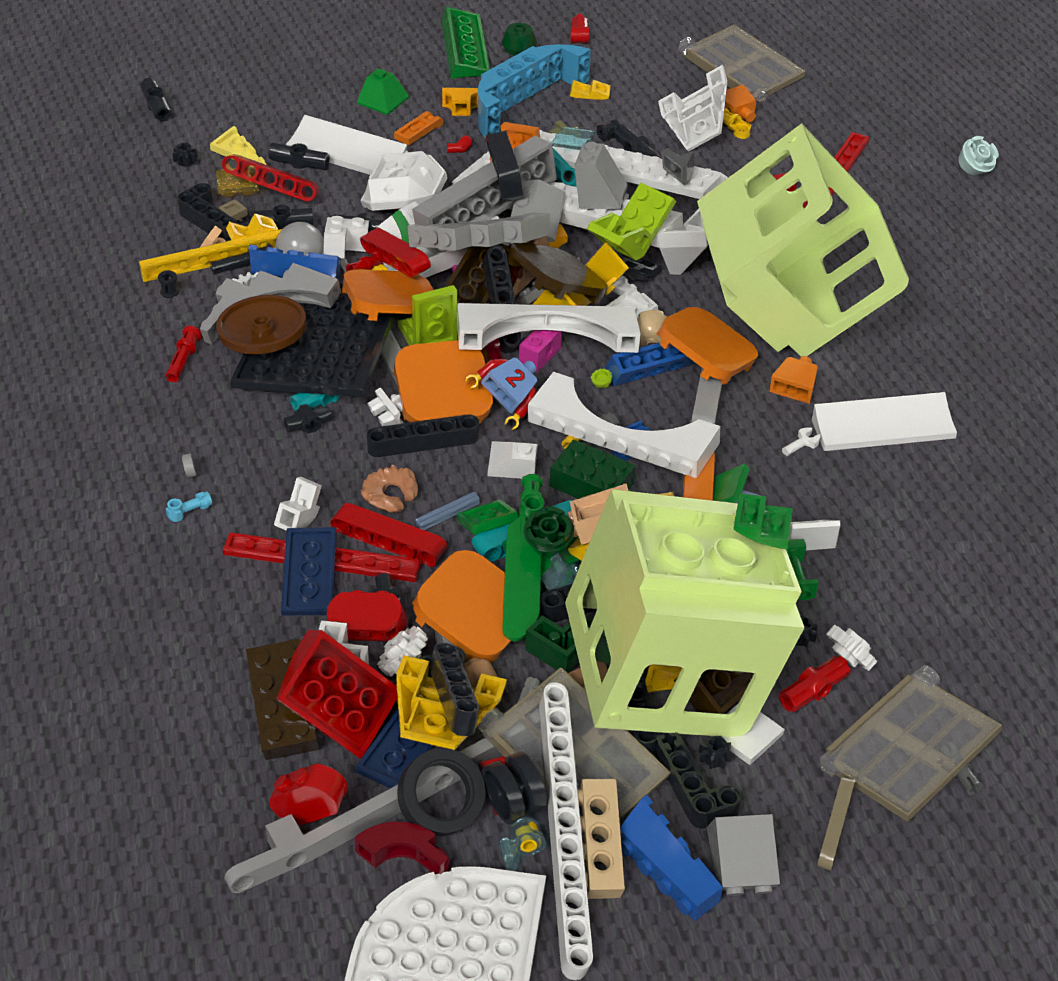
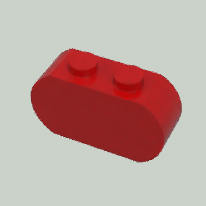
(368, 615)
(308, 793)

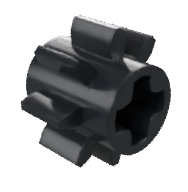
(184, 154)
(809, 632)
(715, 752)

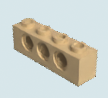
(603, 795)

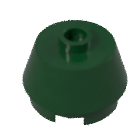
(518, 38)
(548, 531)

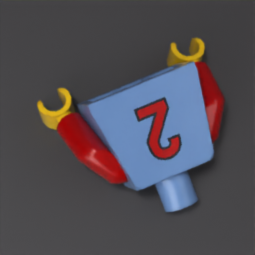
(509, 383)

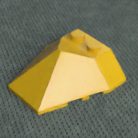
(421, 709)

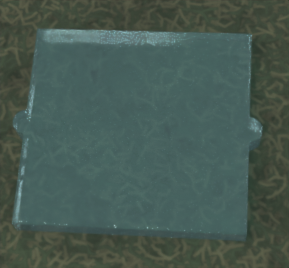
(572, 138)

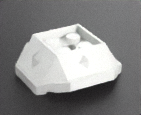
(403, 180)

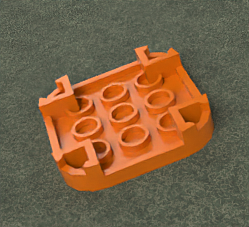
(382, 291)
(708, 343)
(434, 383)
(465, 604)

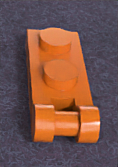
(418, 128)

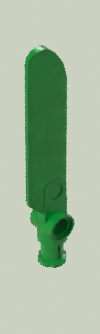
(522, 566)

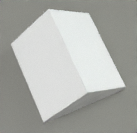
(816, 533)

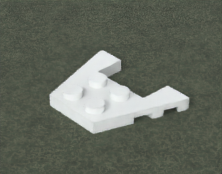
(631, 297)

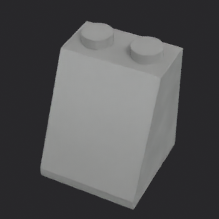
(598, 178)
(744, 853)

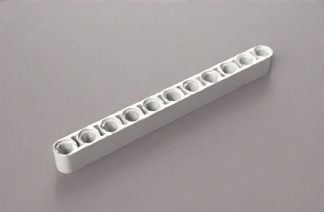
(565, 837)

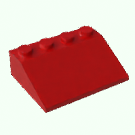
(337, 692)

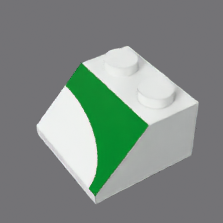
(398, 222)

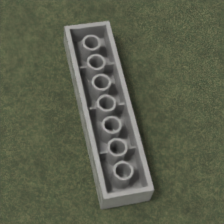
(480, 190)

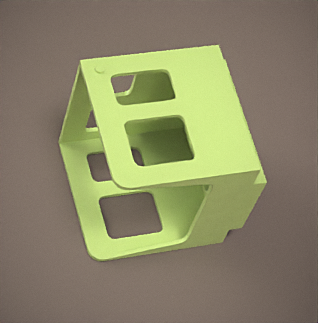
(774, 248)
(684, 594)

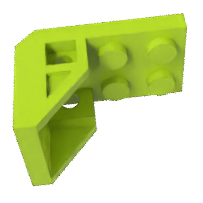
(638, 223)
(432, 317)

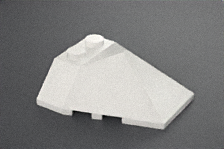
(699, 114)

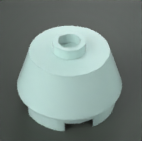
(978, 156)

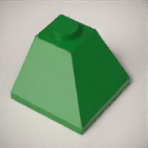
(382, 92)

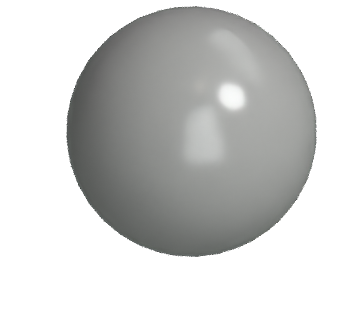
(300, 237)

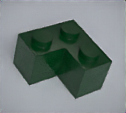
(553, 644)

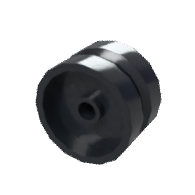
(514, 787)

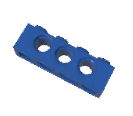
(646, 363)

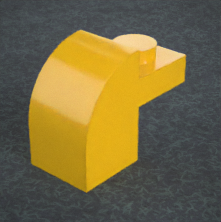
(258, 225)

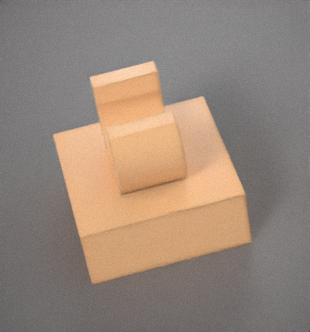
(213, 237)

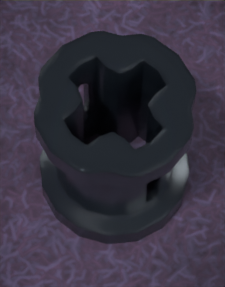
(604, 128)
(168, 284)

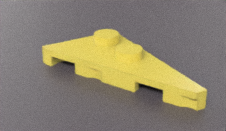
(233, 143)

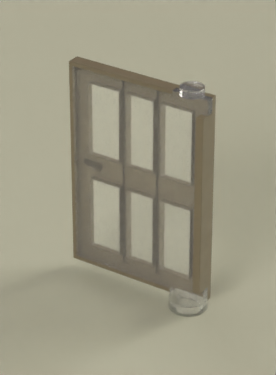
(744, 61)
(910, 744)
(597, 751)

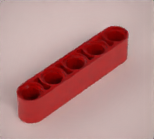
(261, 177)
(395, 252)
(389, 534)

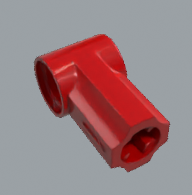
(579, 29)

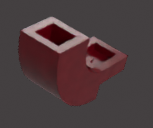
(401, 840)

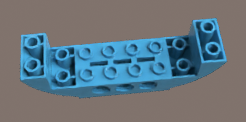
(526, 75)

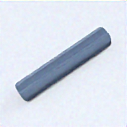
(447, 511)

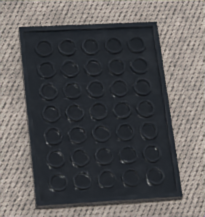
(329, 358)

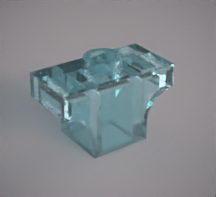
(560, 573)

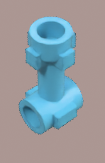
(177, 508)

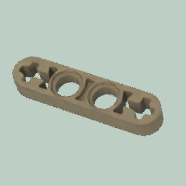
(836, 823)

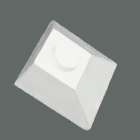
(512, 459)

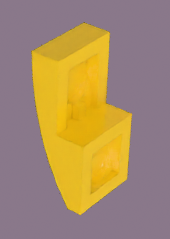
(596, 91)

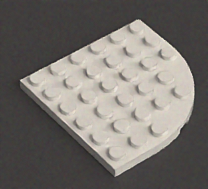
(452, 928)

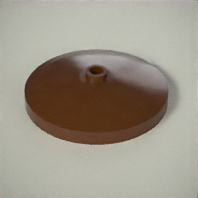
(261, 324)

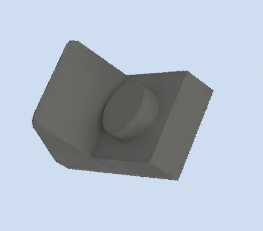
(678, 166)

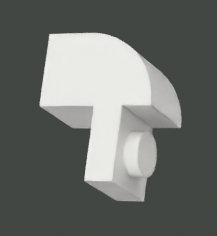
(301, 507)

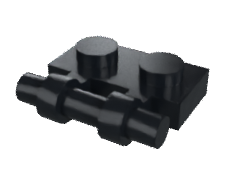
(641, 268)

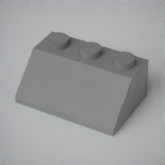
(541, 198)

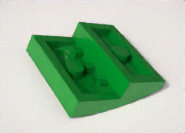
(763, 522)

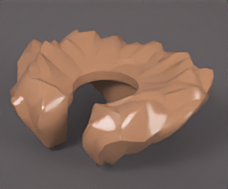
(377, 483)

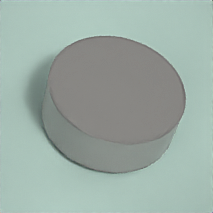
(189, 465)

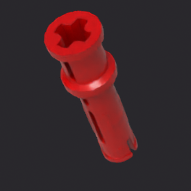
(185, 347)

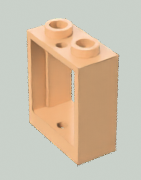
(587, 512)

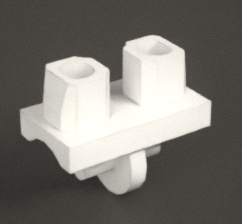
(383, 403)

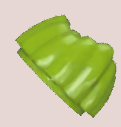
(601, 378)

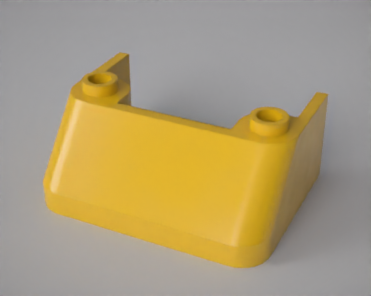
(605, 264)

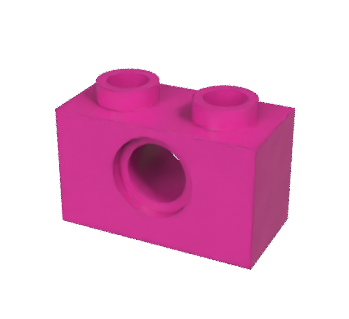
(540, 347)

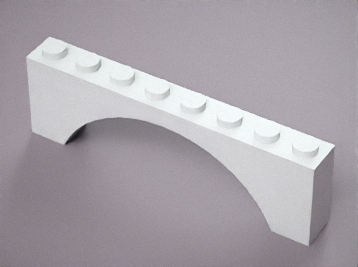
(608, 324)
(677, 449)

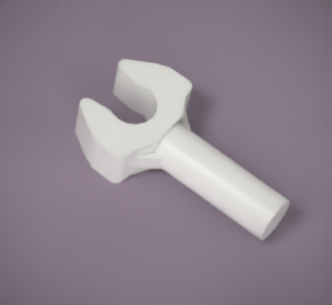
(804, 440)

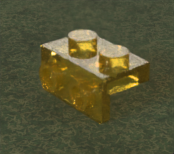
(229, 184)

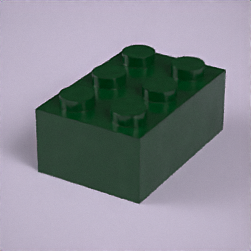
(587, 471)

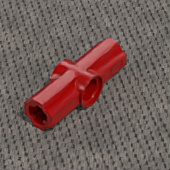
(814, 683)

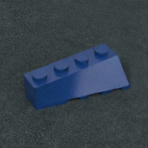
(276, 262)
(668, 861)

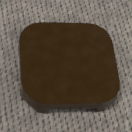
(557, 271)

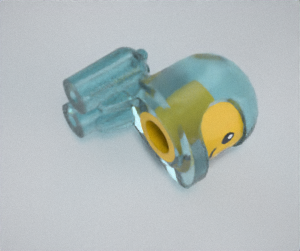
(524, 840)

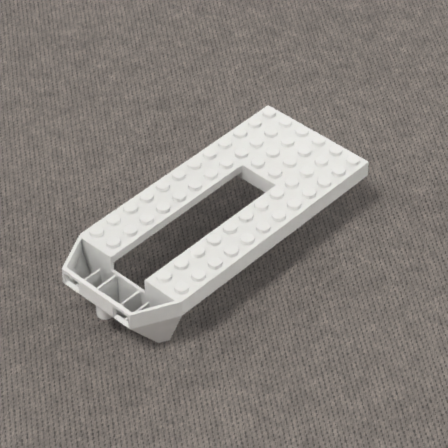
(677, 241)

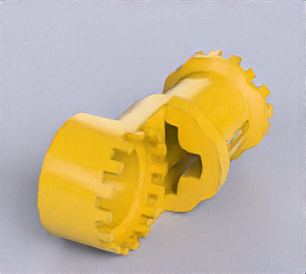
(735, 124)

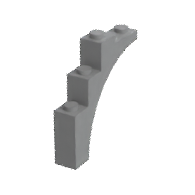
(480, 233)
(297, 284)

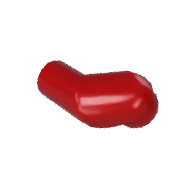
(461, 146)

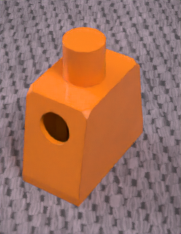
(741, 102)
(795, 379)

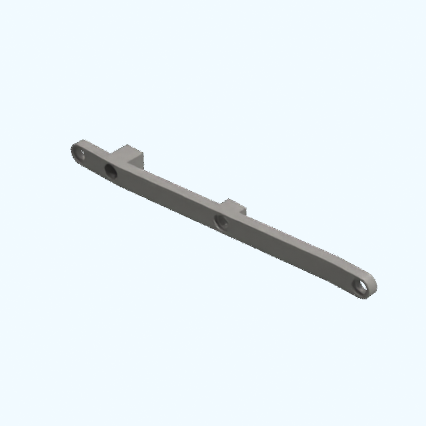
(294, 849)

